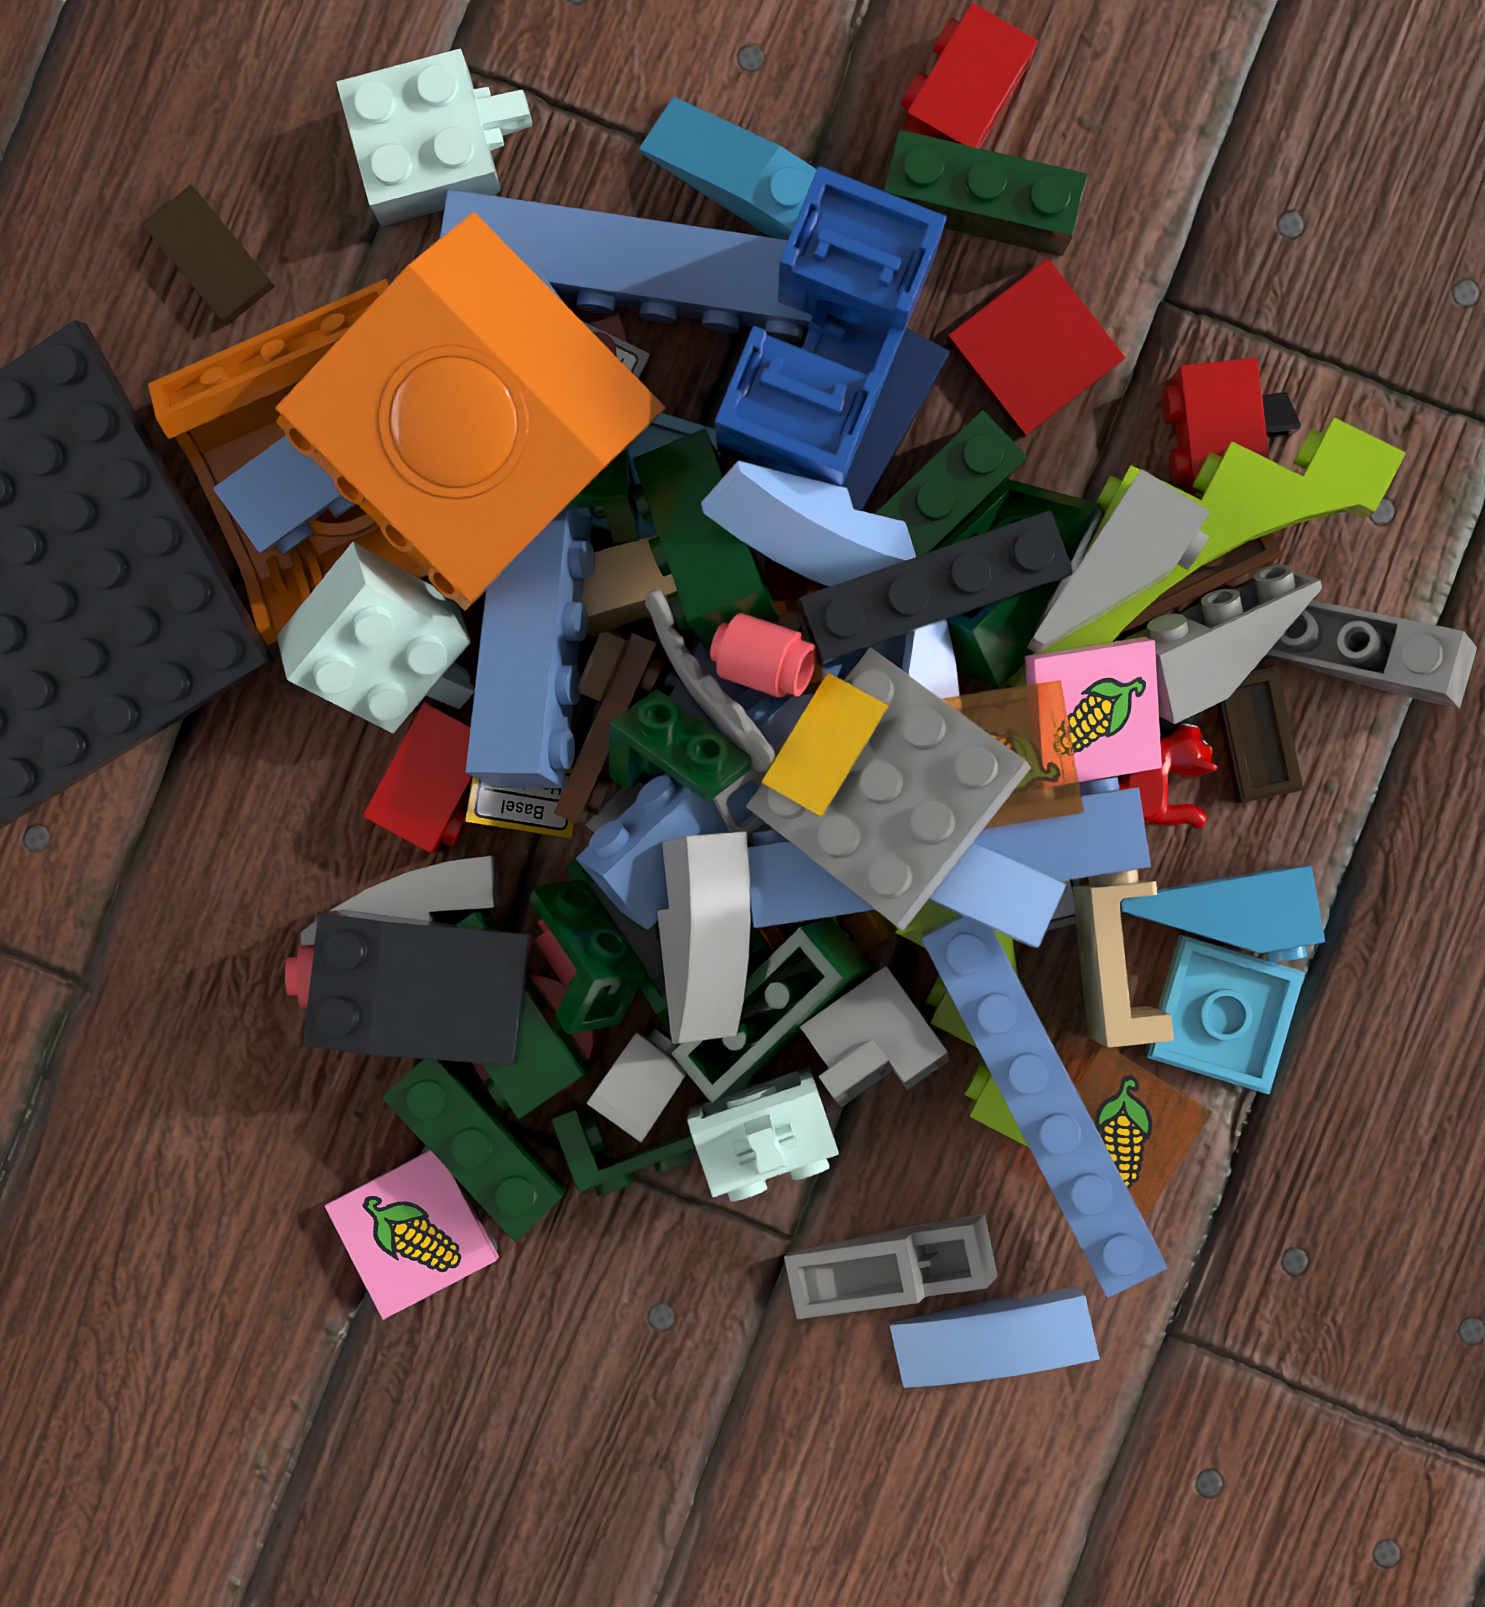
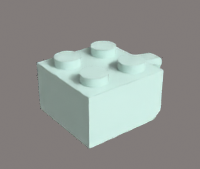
(426, 133)
(376, 641)
(762, 1135)

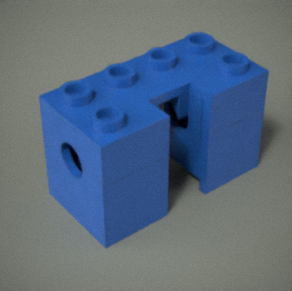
(859, 273)

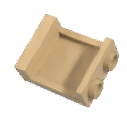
(1104, 967)

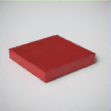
(1035, 348)

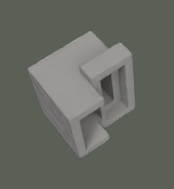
(870, 1036)

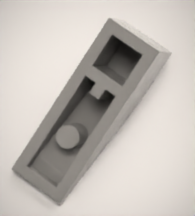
(1133, 552)

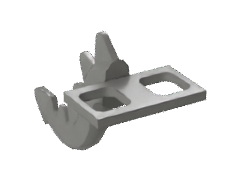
(719, 707)

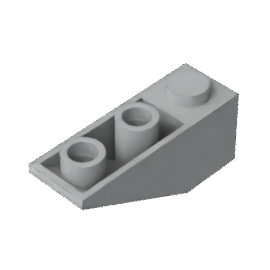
(1222, 639)
(1380, 652)

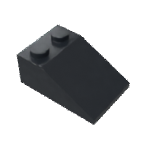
(416, 988)

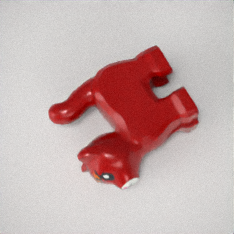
(1184, 755)

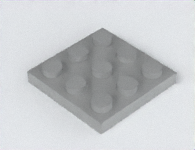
(908, 800)

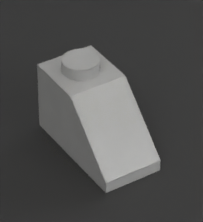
(639, 1083)

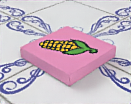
(1108, 704)
(411, 1233)

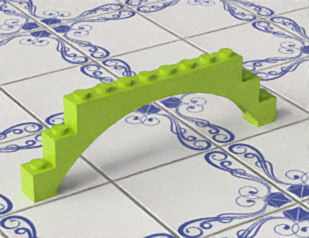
(1245, 500)

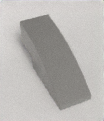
(427, 890)
(705, 934)
(892, 1267)

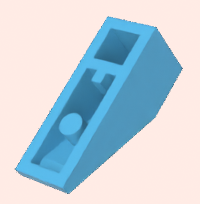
(731, 166)
(1252, 911)

